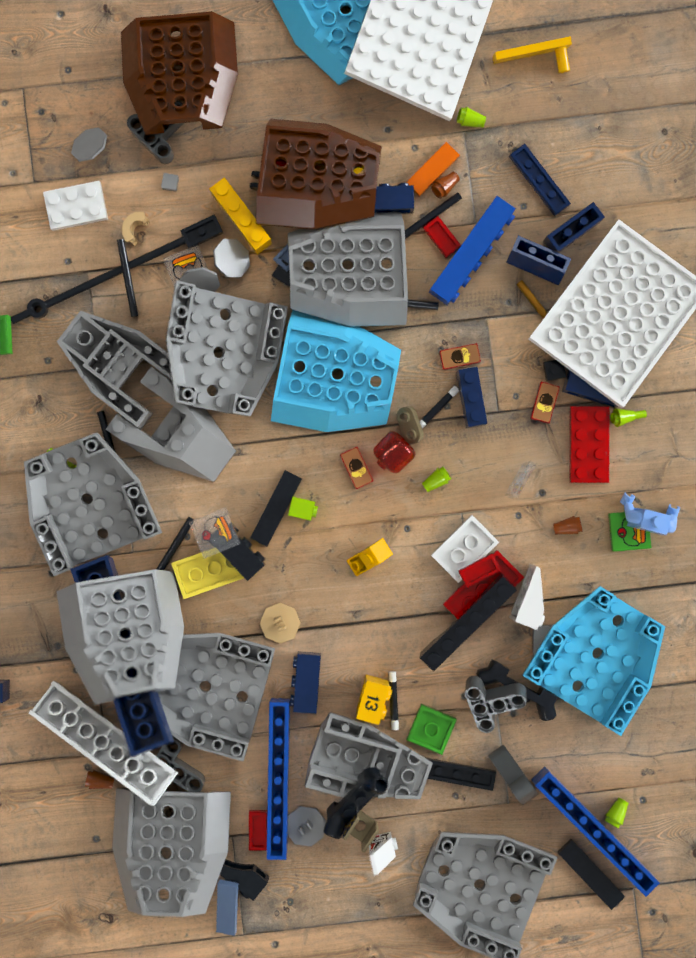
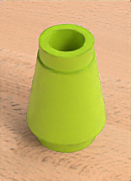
(470, 118)
(437, 479)
(617, 813)

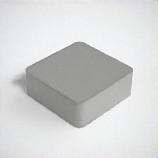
(170, 182)

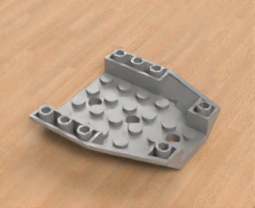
(358, 295)
(248, 342)
(67, 524)
(93, 625)
(216, 717)
(197, 844)
(482, 916)

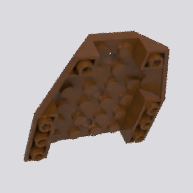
(204, 83)
(313, 198)

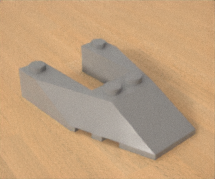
(107, 357)
(184, 440)

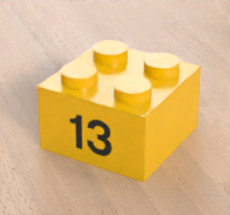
(372, 700)

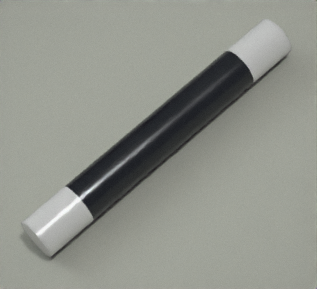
(432, 413)
(393, 701)

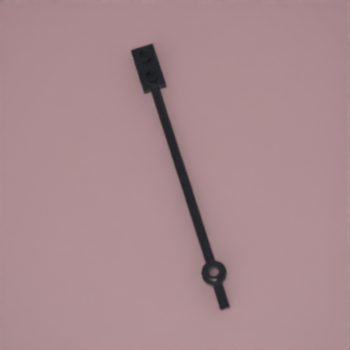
(192, 236)

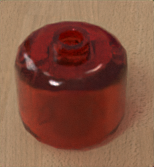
(393, 452)

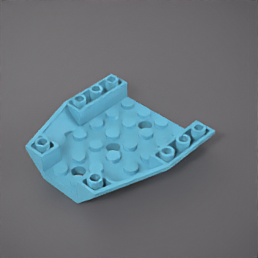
(324, 31)
(318, 400)
(614, 681)

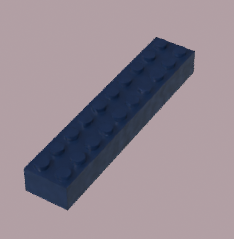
(139, 713)

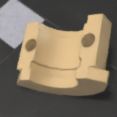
(129, 225)

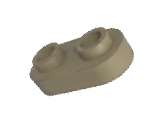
(409, 425)

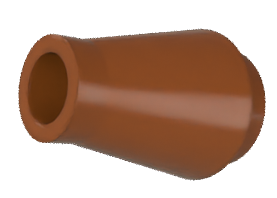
(445, 184)
(568, 526)
(98, 780)

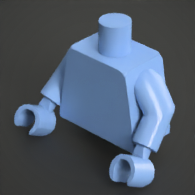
(649, 520)

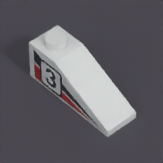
(382, 851)

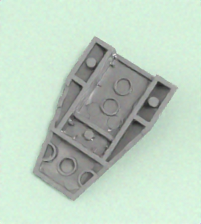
(350, 746)

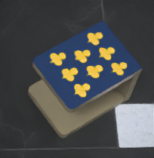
(365, 836)

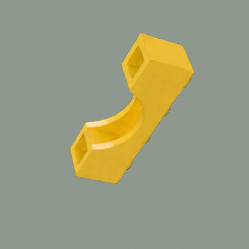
(240, 215)

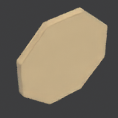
(280, 623)

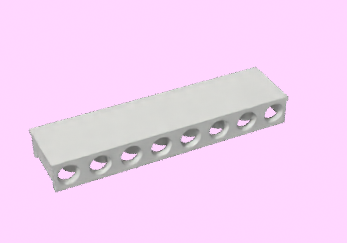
(102, 743)

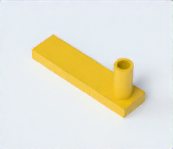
(558, 45)

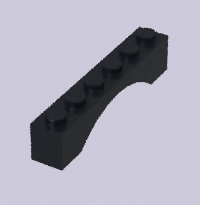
(447, 642)
(248, 876)

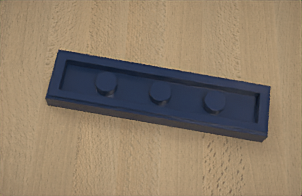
(539, 179)

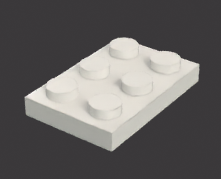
(75, 205)
(464, 547)

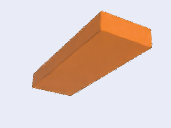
(433, 169)

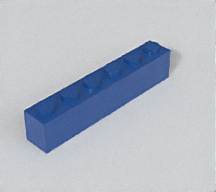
(471, 251)

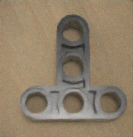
(159, 142)
(493, 701)
(189, 772)
(513, 775)

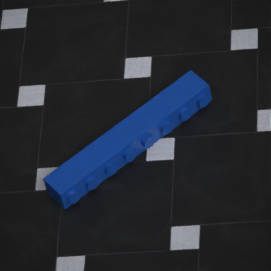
(278, 778)
(595, 831)

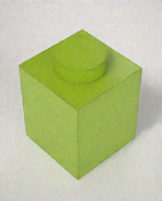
(303, 508)

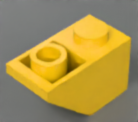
(369, 557)

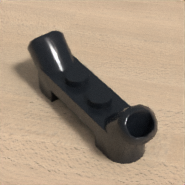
(543, 698)
(340, 814)

